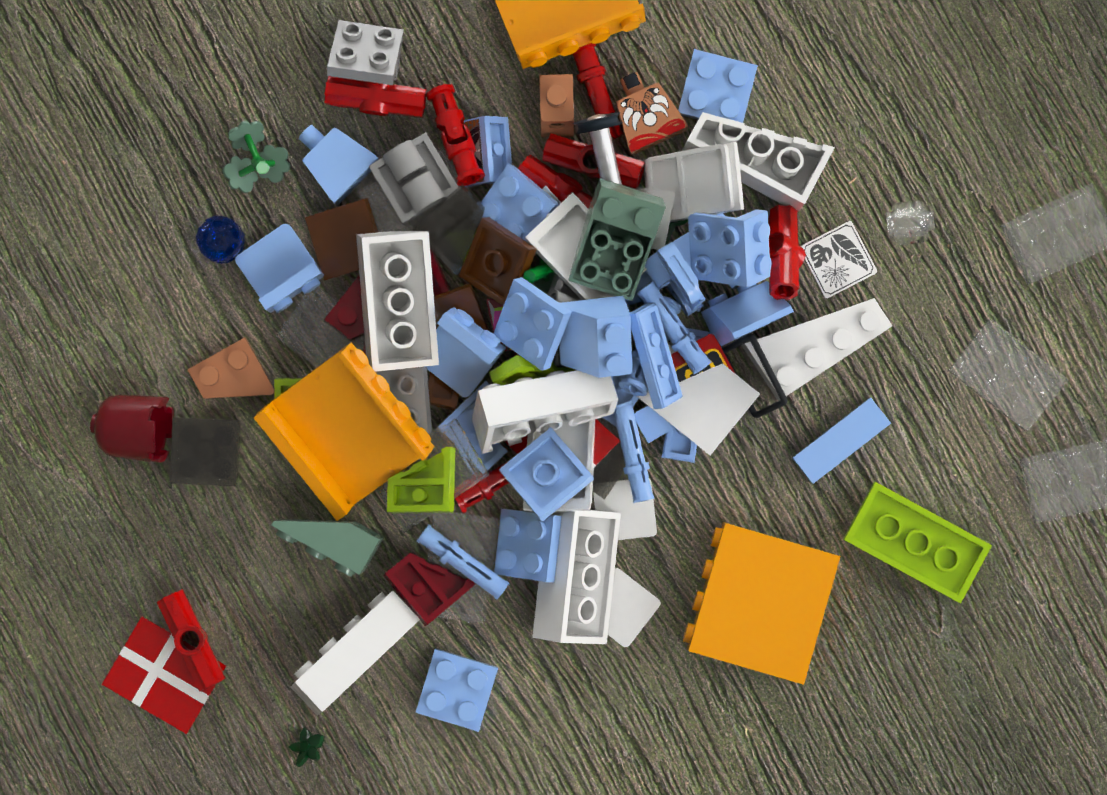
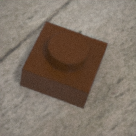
(441, 394)

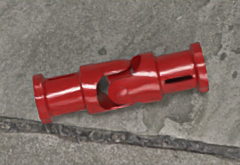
(454, 135)

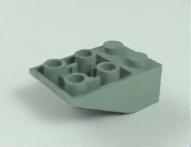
(616, 239)
(342, 541)

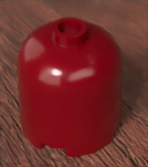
(133, 427)

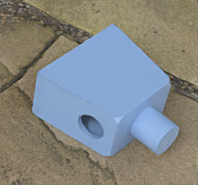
(336, 161)

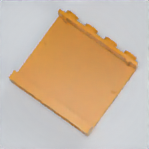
(561, 26)
(344, 430)
(761, 602)

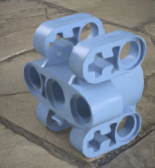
(672, 268)

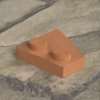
(232, 373)

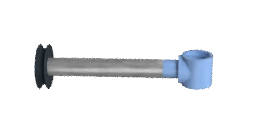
(606, 161)

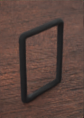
(783, 399)

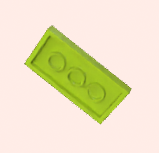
(917, 542)

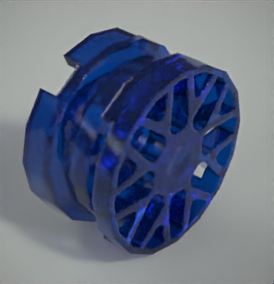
(220, 239)

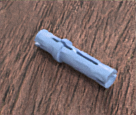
(677, 333)
(632, 451)
(462, 561)

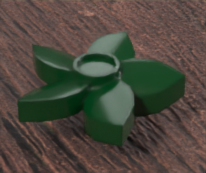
(307, 746)

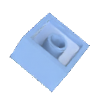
(744, 312)
(598, 337)

